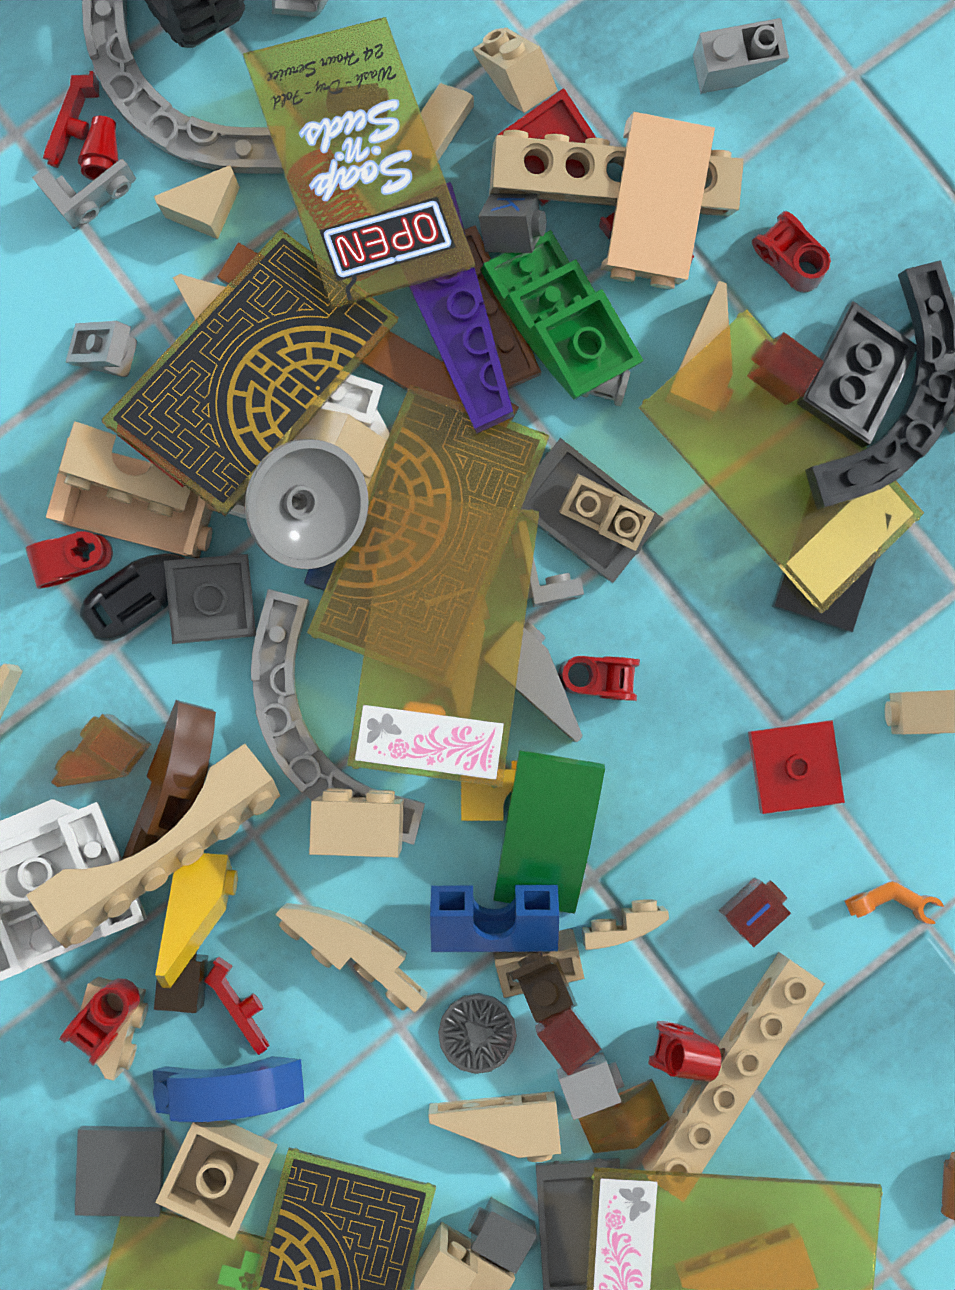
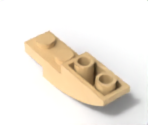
(340, 937)

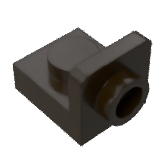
(544, 986)

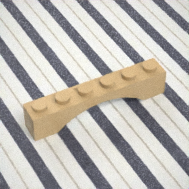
(84, 898)

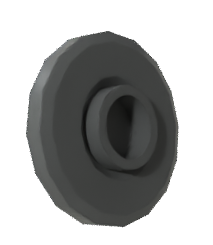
(477, 1033)

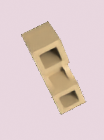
(90, 461)

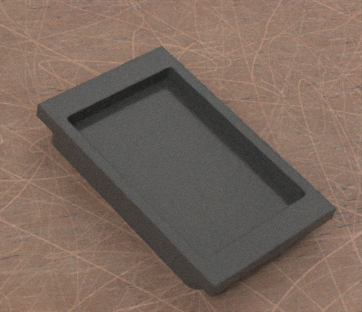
(547, 495)
(565, 1220)

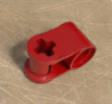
(788, 245)
(62, 558)
(607, 678)
(98, 1024)
(685, 1053)

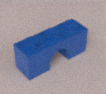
(522, 926)

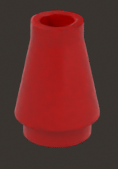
(99, 148)

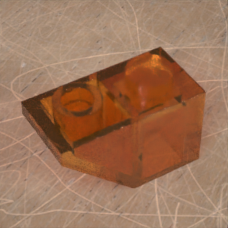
(105, 753)

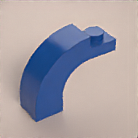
(228, 1092)

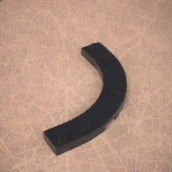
(926, 407)

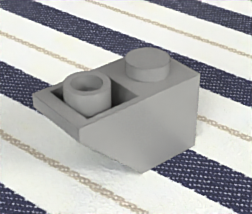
(738, 54)

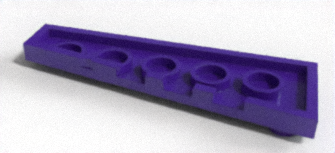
(465, 342)

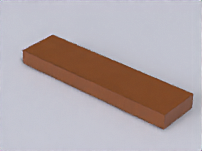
(513, 351)

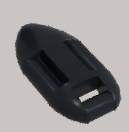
(128, 597)

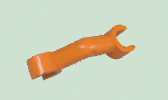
(865, 902)

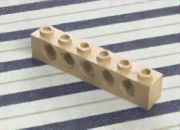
(510, 176)
(746, 1057)

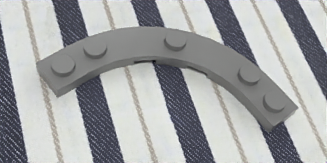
(153, 116)
(281, 716)

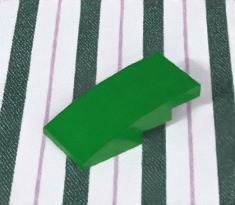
(562, 316)
(549, 826)

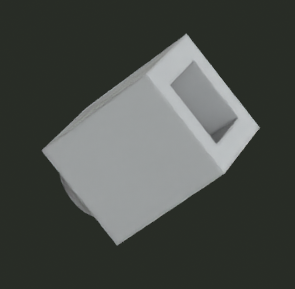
(591, 1086)

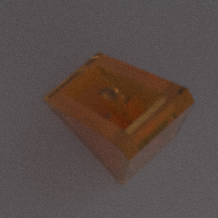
(628, 1122)

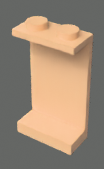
(658, 200)
(92, 511)

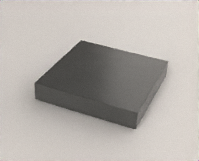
(209, 598)
(119, 1171)

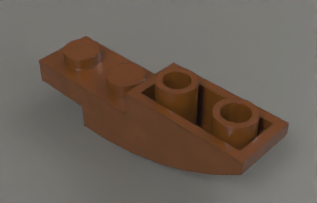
(174, 773)

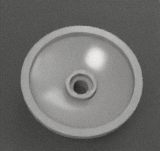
(330, 506)

